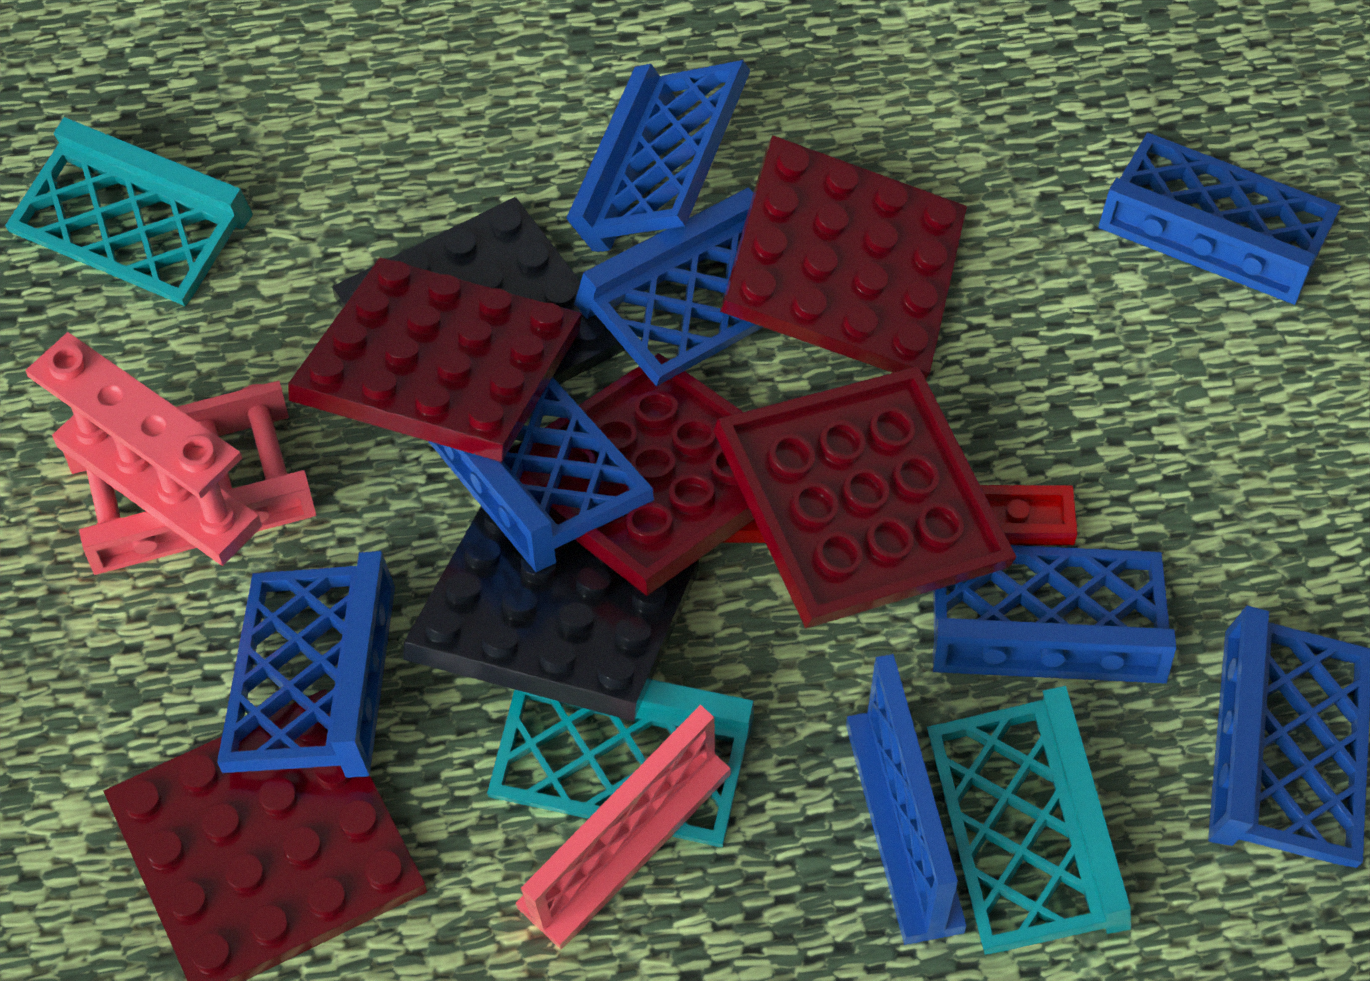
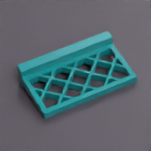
(157, 181)
(664, 707)
(1081, 813)

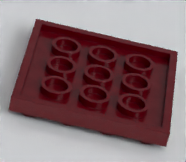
(845, 259)
(437, 358)
(674, 448)
(863, 495)
(260, 858)

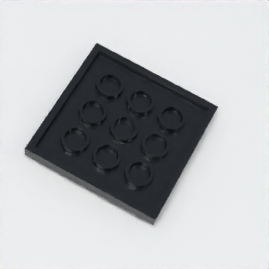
(511, 254)
(552, 633)

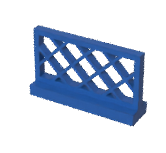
(636, 140)
(1211, 236)
(666, 258)
(517, 506)
(1051, 644)
(357, 678)
(1241, 740)
(904, 811)

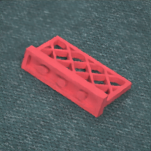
(625, 831)

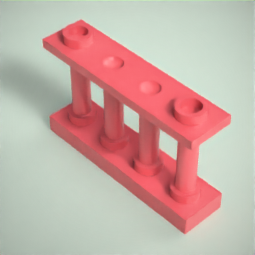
(146, 448)
(277, 499)

